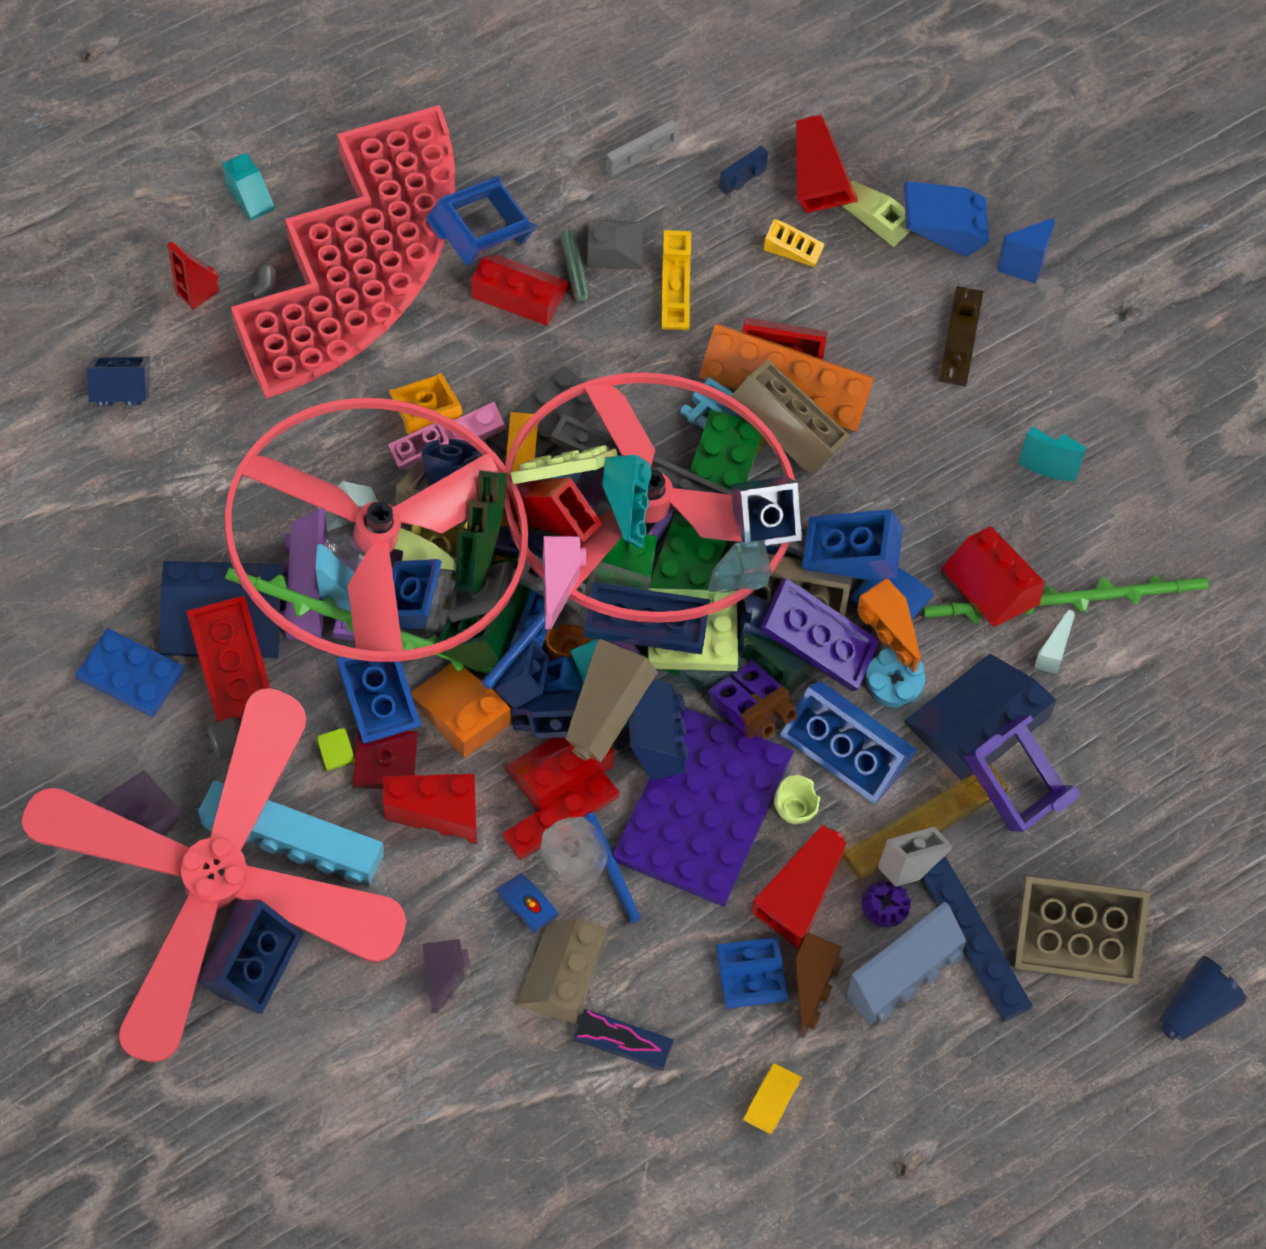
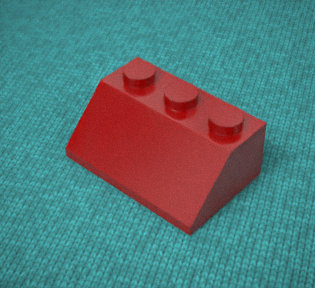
(518, 288)
(798, 338)
(994, 577)
(553, 770)

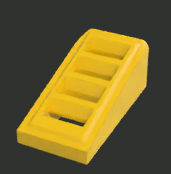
(789, 233)

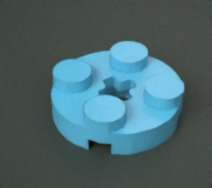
(880, 683)

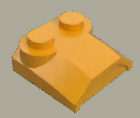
(430, 393)

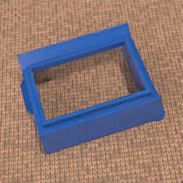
(450, 226)

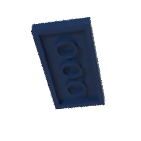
(677, 636)

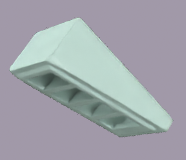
(1053, 649)

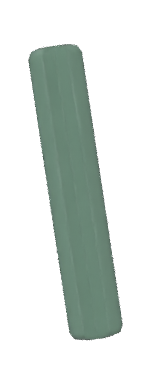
(574, 265)

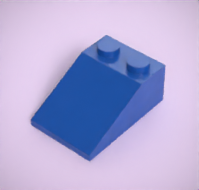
(947, 215)
(854, 544)
(378, 698)

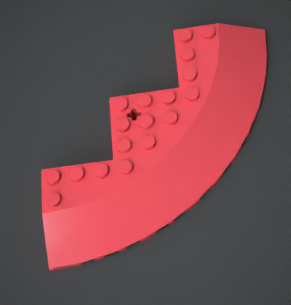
(356, 256)

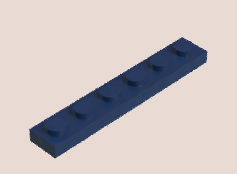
(980, 946)

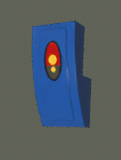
(527, 902)

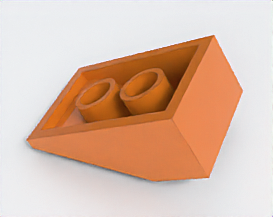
(462, 709)

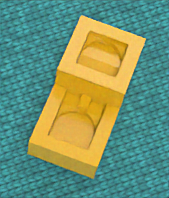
(772, 1098)

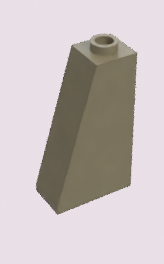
(607, 699)

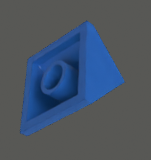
(1025, 251)

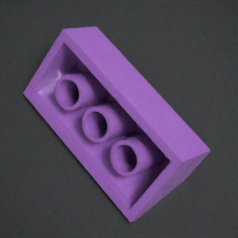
(301, 568)

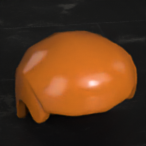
(563, 639)

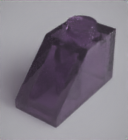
(444, 970)

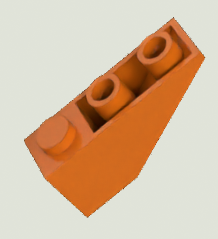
(890, 617)

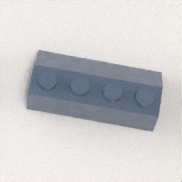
(906, 965)

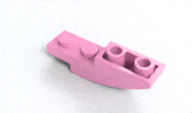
(482, 422)

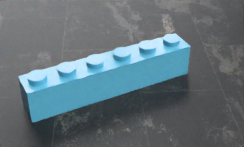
(306, 839)

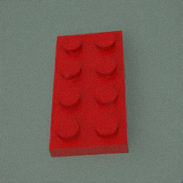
(228, 655)

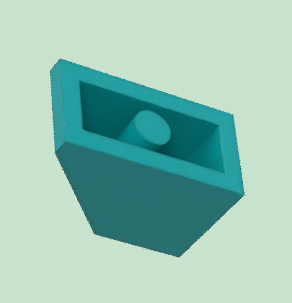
(247, 186)

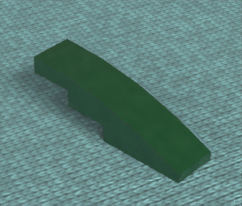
(478, 541)

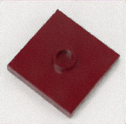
(384, 757)

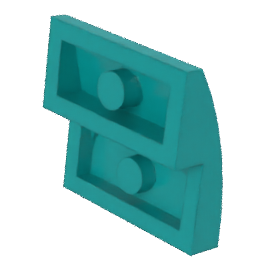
(1051, 457)

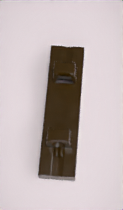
(961, 336)

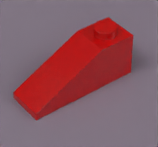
(191, 277)

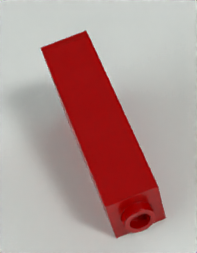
(820, 169)
(557, 508)
(798, 890)

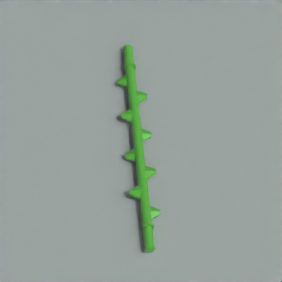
(1081, 598)
(328, 607)

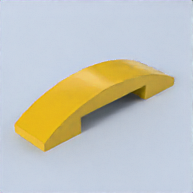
(676, 280)

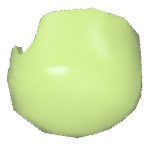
(796, 799)

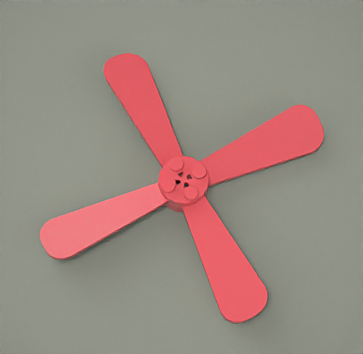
(345, 917)

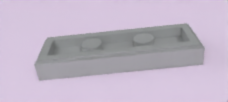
(641, 148)

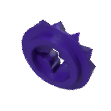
(893, 914)

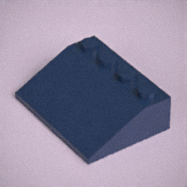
(202, 584)
(976, 709)

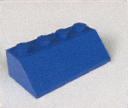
(848, 742)

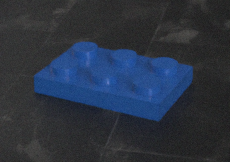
(130, 672)

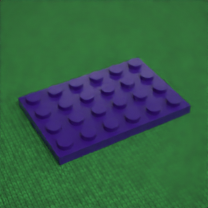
(704, 821)

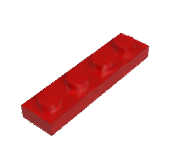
(583, 799)

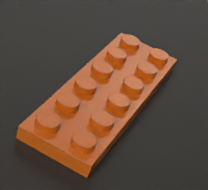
(834, 388)

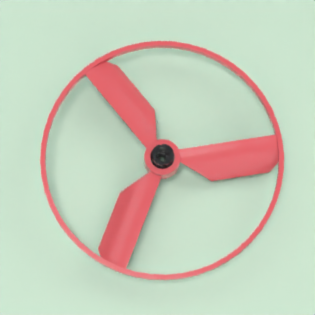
(706, 511)
(376, 533)

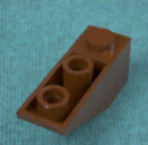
(812, 971)

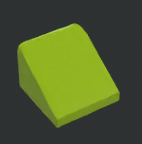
(335, 749)

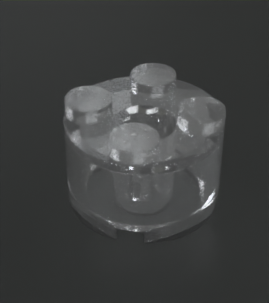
(564, 839)

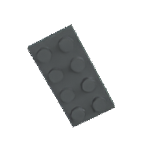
(578, 408)

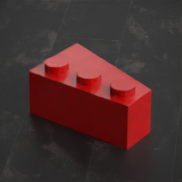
(433, 802)

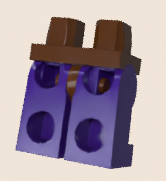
(753, 703)

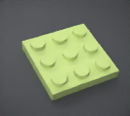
(562, 464)
(720, 640)

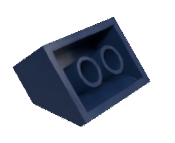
(659, 731)
(250, 955)

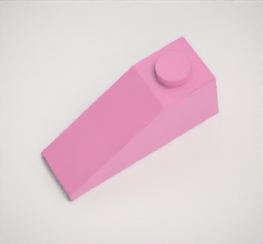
(560, 573)

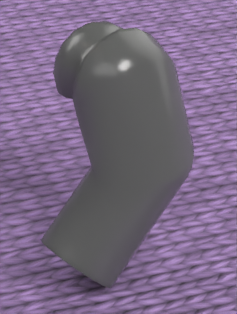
(266, 283)

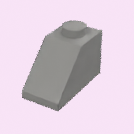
(913, 855)

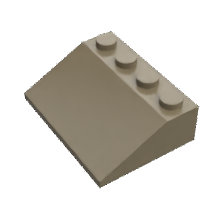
(1081, 929)

